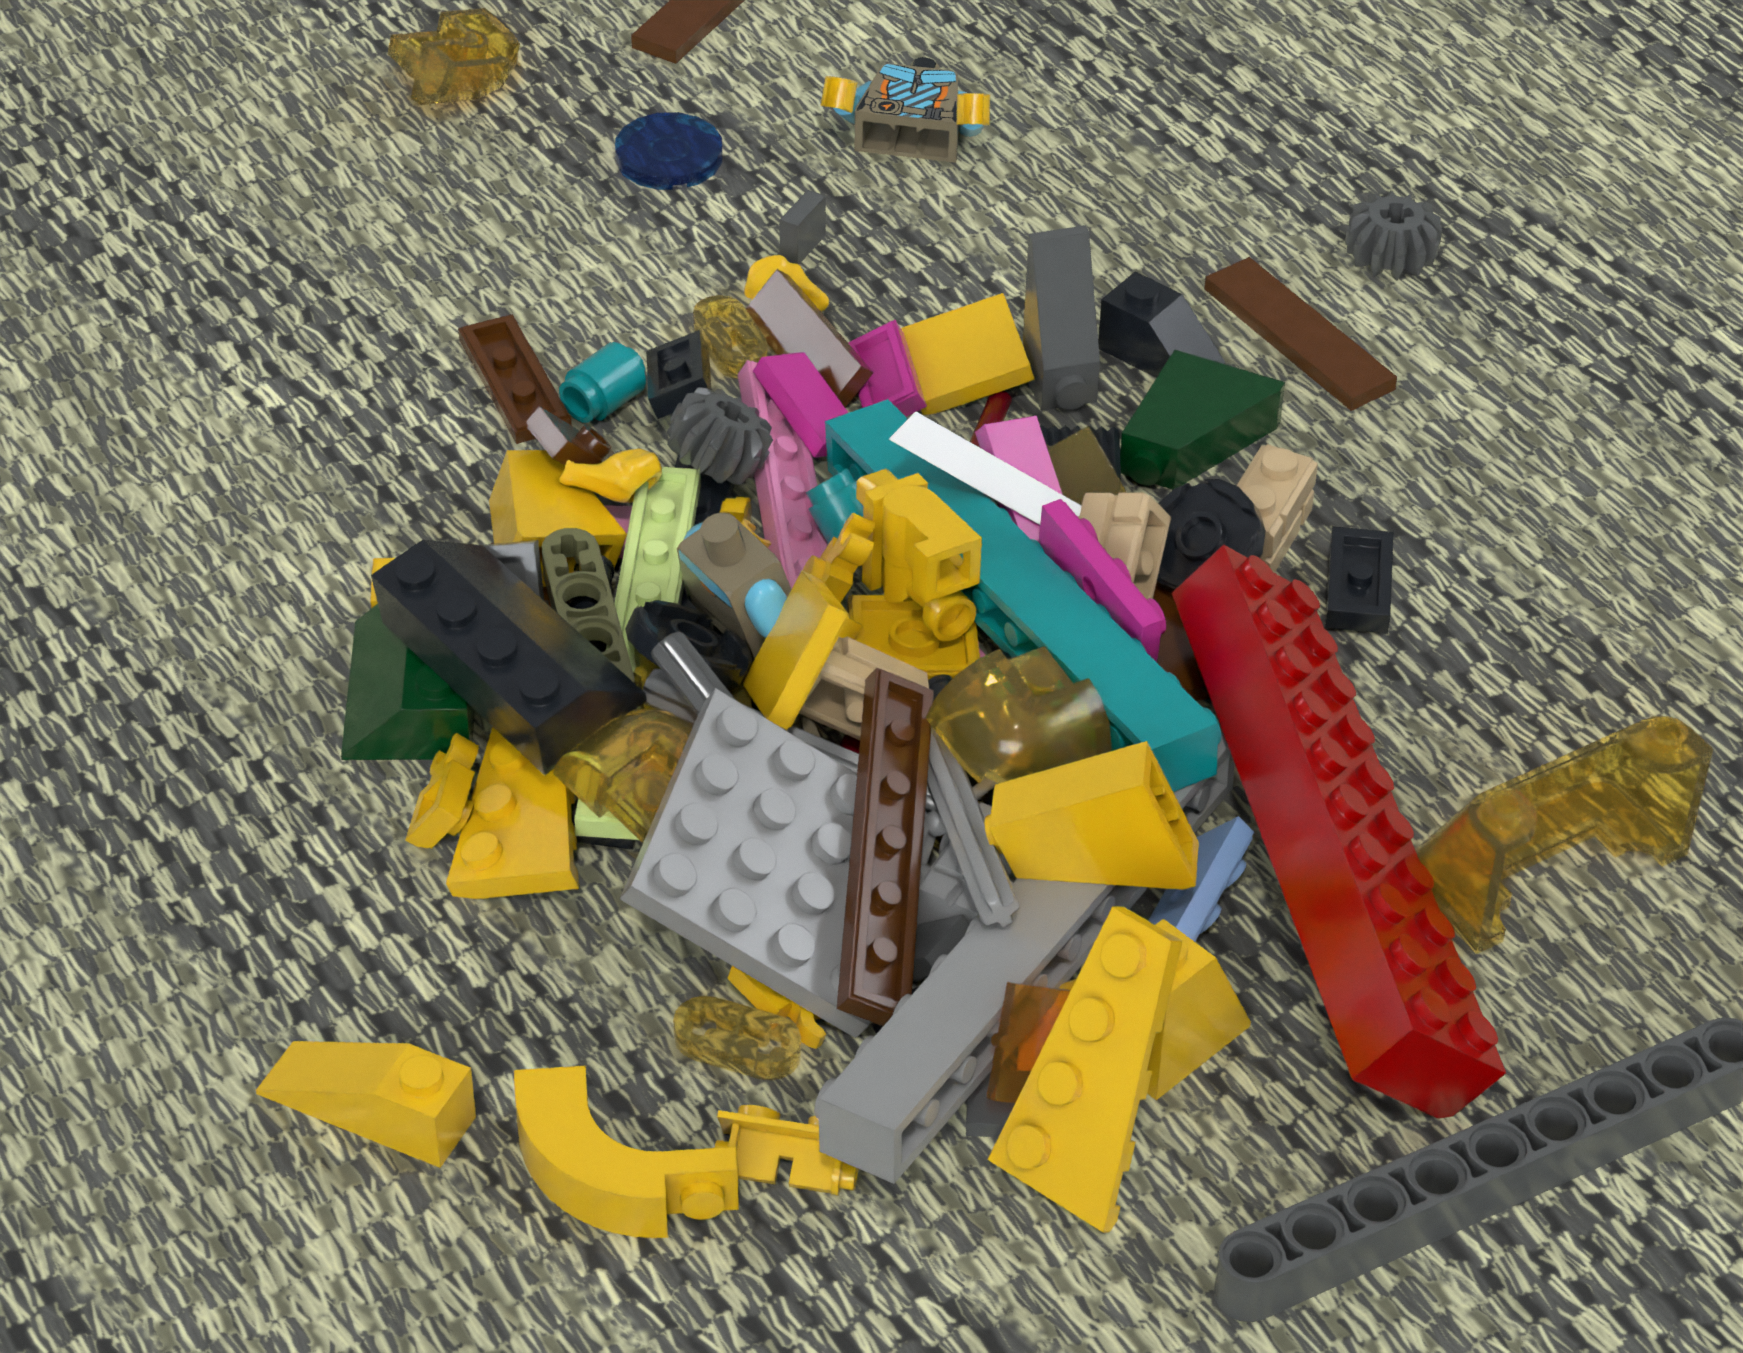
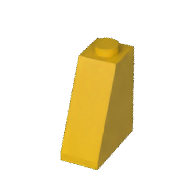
(533, 503)
(1096, 823)
(1199, 1016)

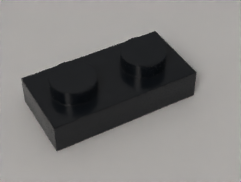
(677, 370)
(1359, 580)

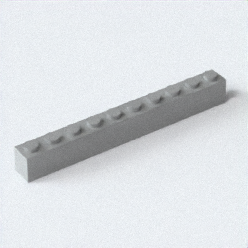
(940, 1036)

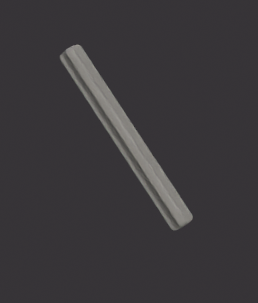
(966, 830)

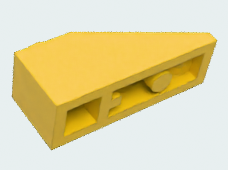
(378, 1092)

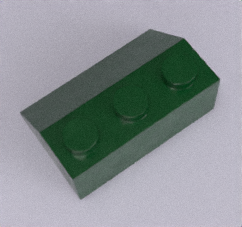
(397, 701)

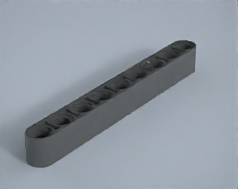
(1479, 1172)

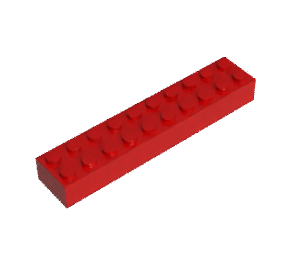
(1337, 838)

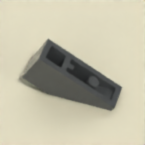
(1061, 319)

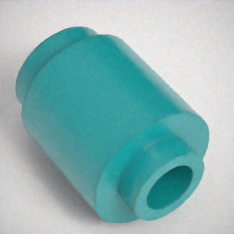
(603, 382)
(834, 503)

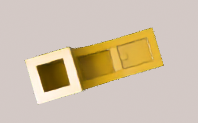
(604, 1180)

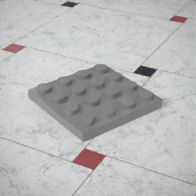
(755, 855)

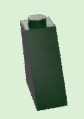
(1196, 419)

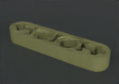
(591, 580)

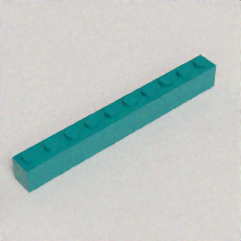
(1035, 604)

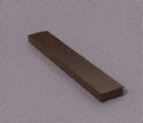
(885, 848)

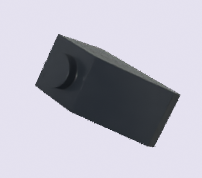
(1149, 321)

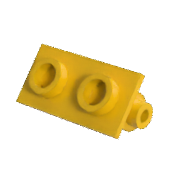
(765, 1139)

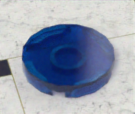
(668, 150)

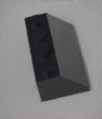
(502, 648)

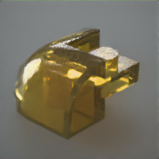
(460, 60)
(1018, 717)
(626, 766)

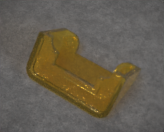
(1625, 790)

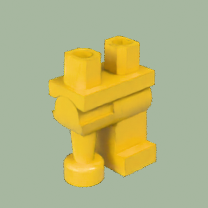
(919, 551)

